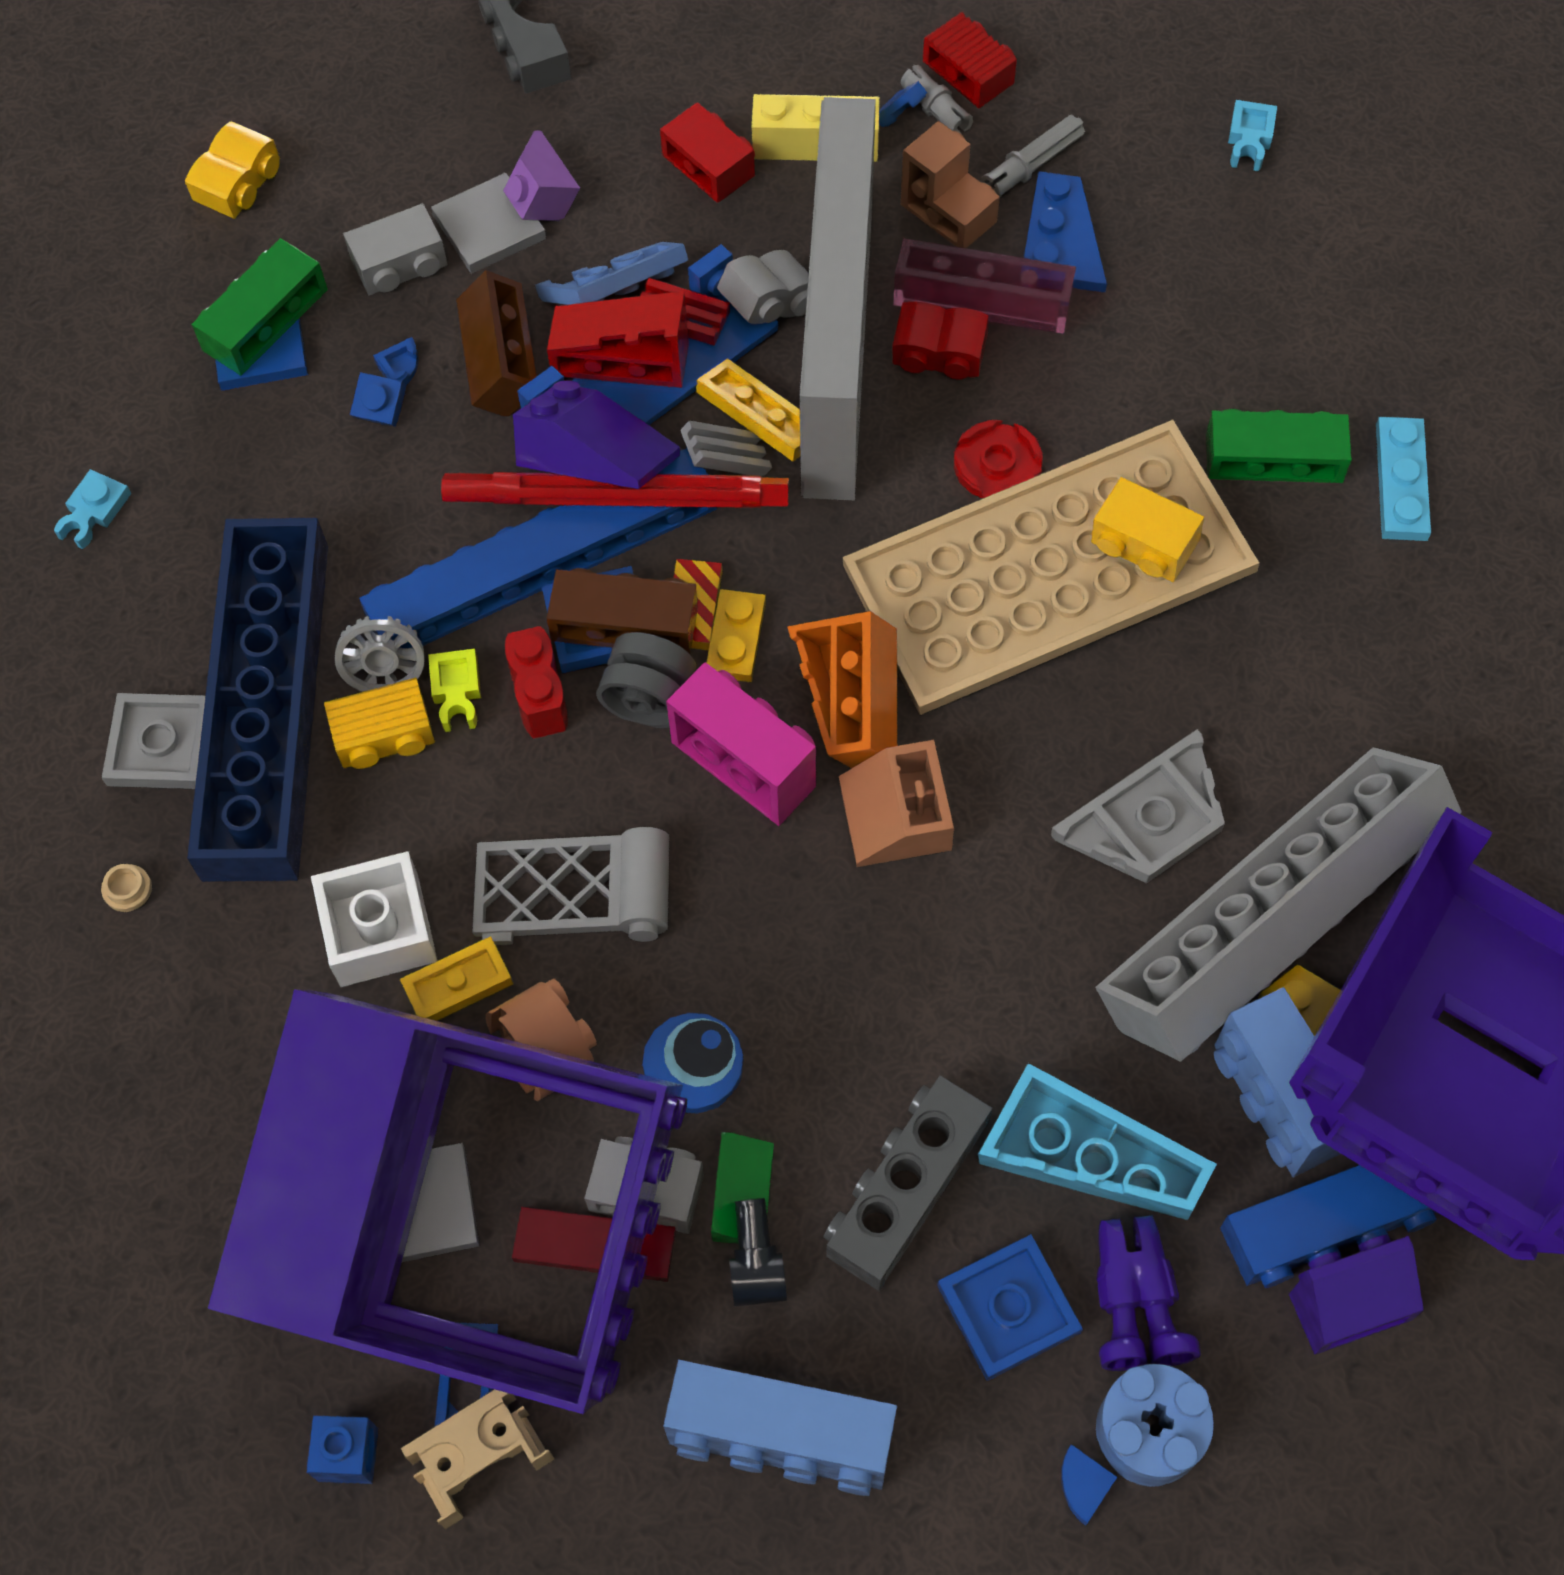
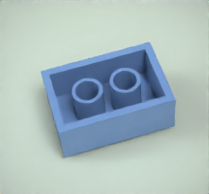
(1261, 1052)

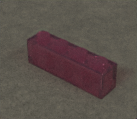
(999, 285)

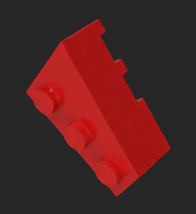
(622, 340)

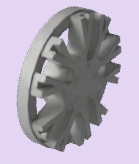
(379, 653)

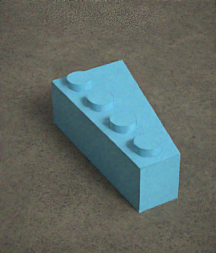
(1092, 1148)

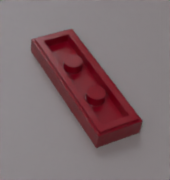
(580, 1241)

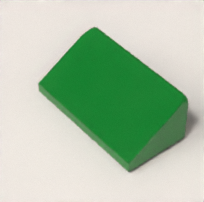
(741, 1175)

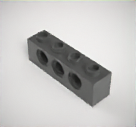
(873, 1254)

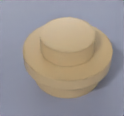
(126, 887)

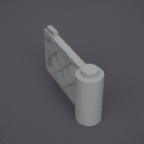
(635, 894)

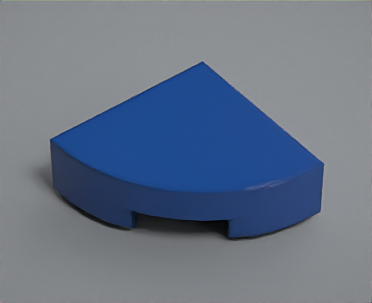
(900, 101)
(398, 361)
(1084, 1483)

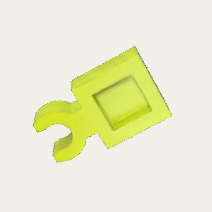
(454, 683)

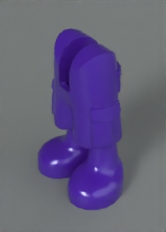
(1141, 1281)

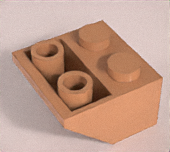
(897, 805)

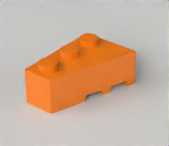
(852, 683)

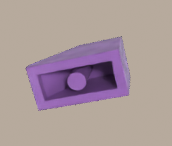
(540, 182)

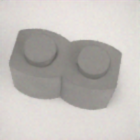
(766, 286)

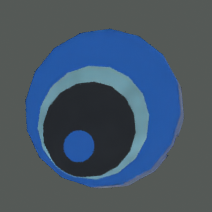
(698, 1055)

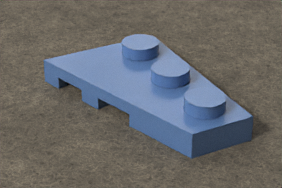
(623, 278)

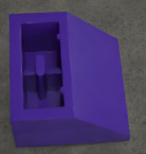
(1358, 1293)

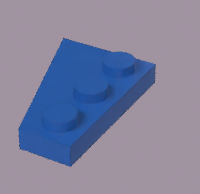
(1063, 230)

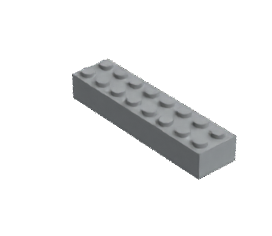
(1276, 902)

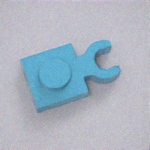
(1251, 131)
(92, 502)

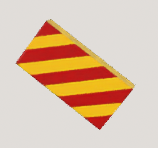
(707, 580)

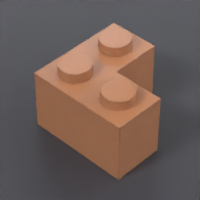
(942, 190)

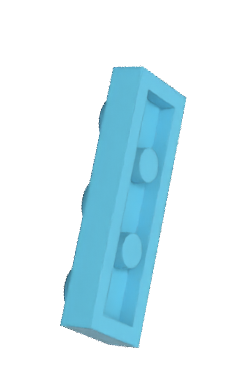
(1403, 479)

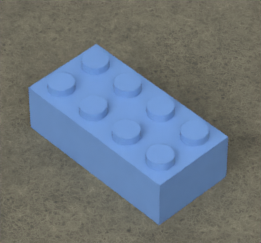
(779, 1426)

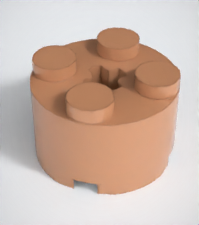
(543, 1021)

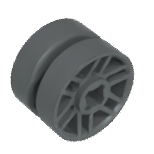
(642, 677)

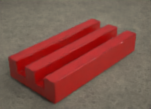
(699, 308)

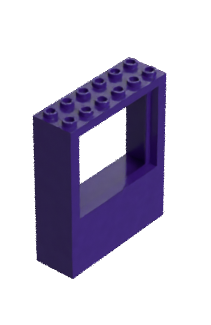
(342, 1178)

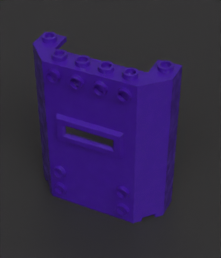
(1422, 1098)

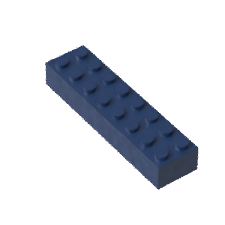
(259, 702)

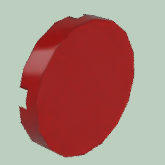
(996, 471)

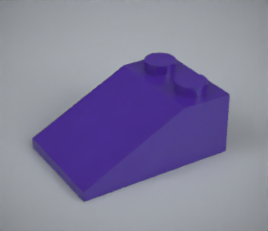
(588, 438)

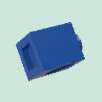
(342, 1449)

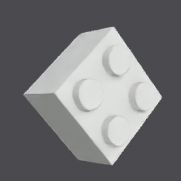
(373, 919)

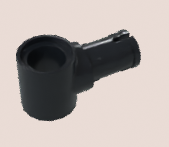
(757, 1267)

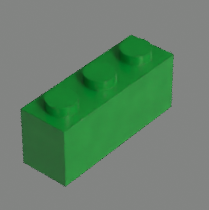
(260, 306)
(1278, 446)

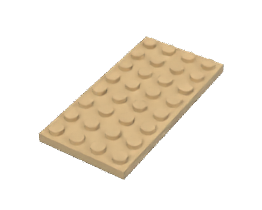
(1019, 572)

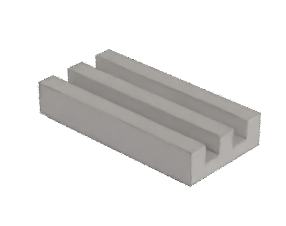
(725, 442)

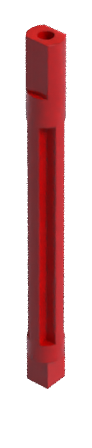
(661, 490)

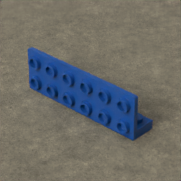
(653, 401)

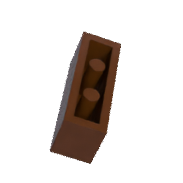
(495, 342)
(602, 607)

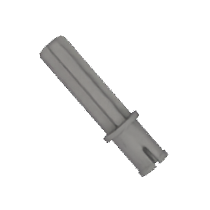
(1021, 164)

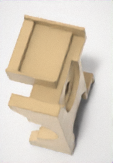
(471, 1446)

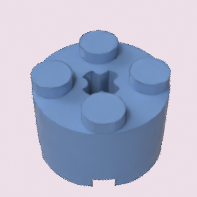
(1181, 1409)

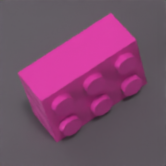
(743, 742)

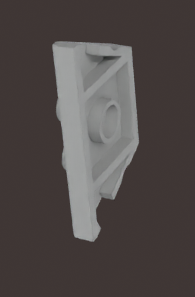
(1149, 815)

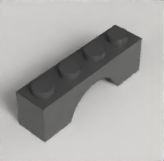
(532, 48)

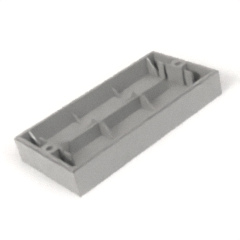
(837, 299)

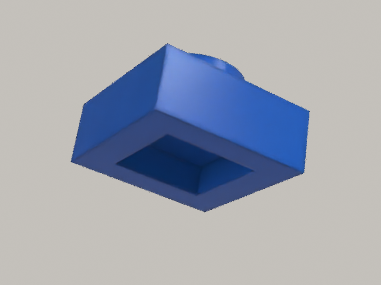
(378, 399)

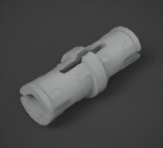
(938, 100)

